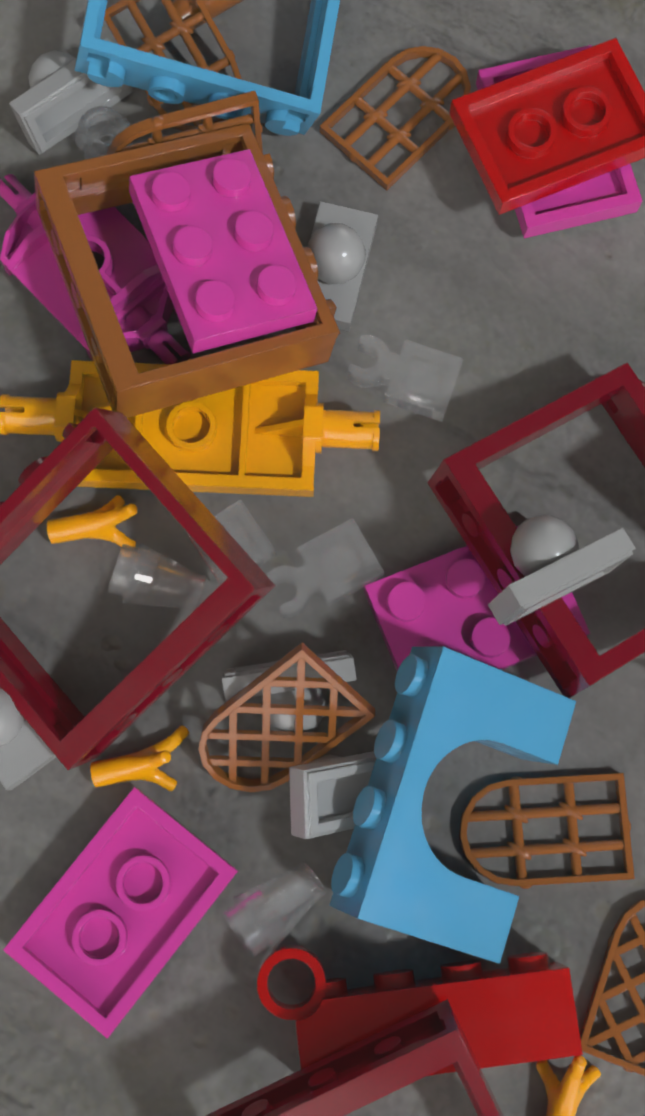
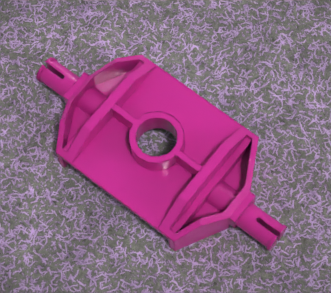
(127, 273)

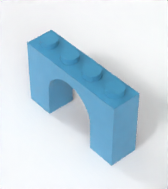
(388, 865)

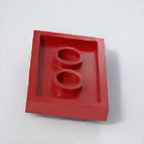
(554, 125)

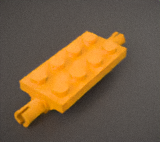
(226, 442)

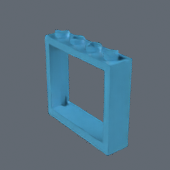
(179, 82)

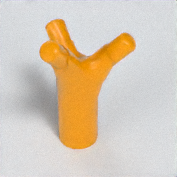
(94, 525)
(140, 765)
(566, 1095)

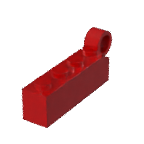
(504, 1013)

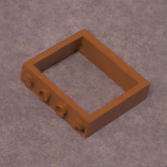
(104, 183)

